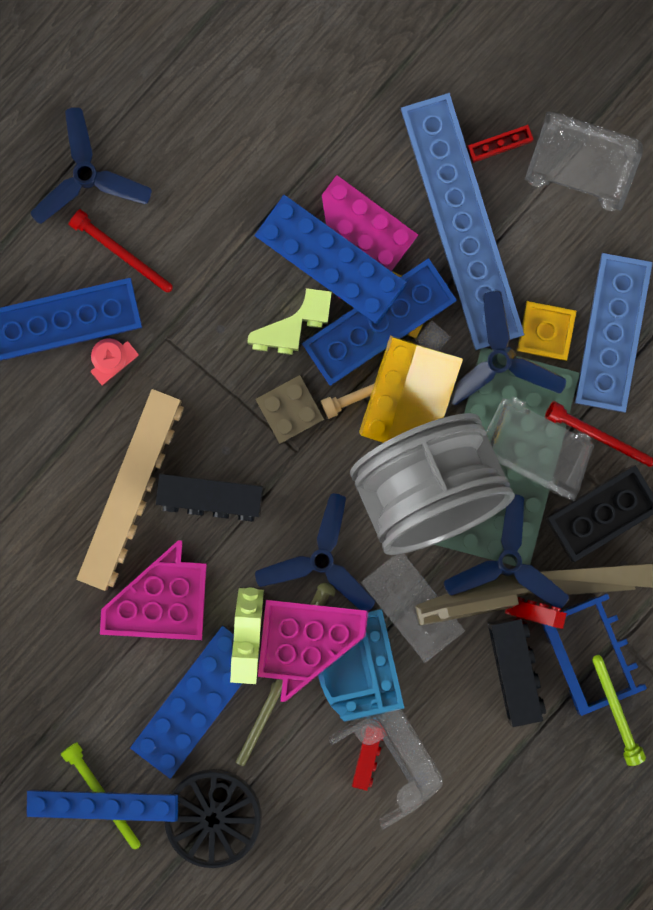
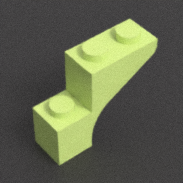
(287, 332)
(247, 635)

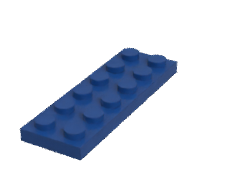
(330, 259)
(68, 318)
(357, 339)
(190, 707)

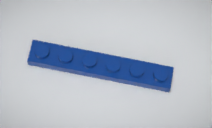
(102, 805)

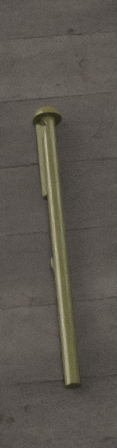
(320, 598)

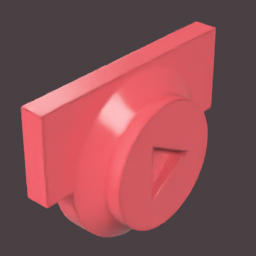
(110, 358)

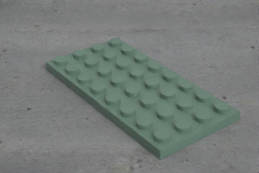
(486, 537)

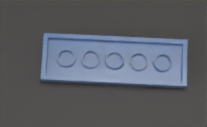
(613, 332)

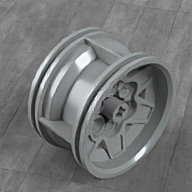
(431, 483)

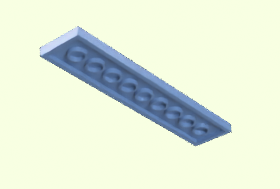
(459, 213)

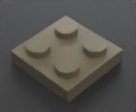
(289, 409)

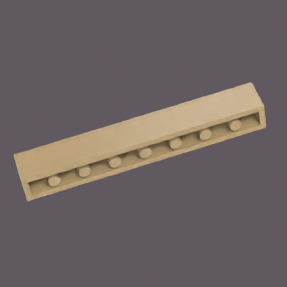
(129, 490)

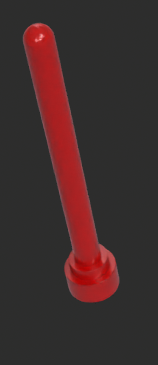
(81, 222)
(557, 414)

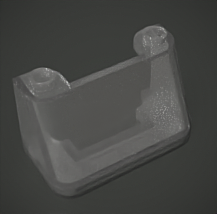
(585, 159)
(539, 448)

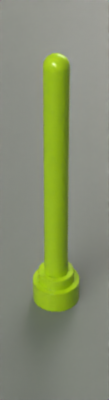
(633, 752)
(74, 756)

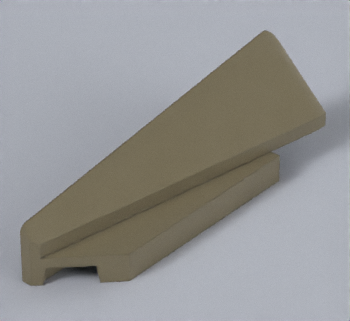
(602, 578)
(486, 598)

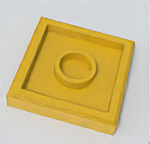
(546, 331)

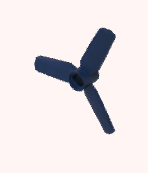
(104, 181)
(498, 339)
(326, 541)
(524, 574)

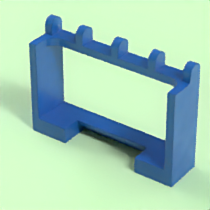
(575, 689)

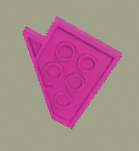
(366, 224)
(161, 601)
(305, 641)

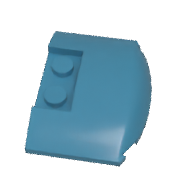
(364, 677)

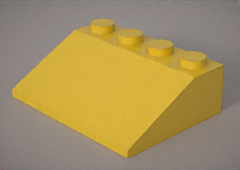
(409, 389)

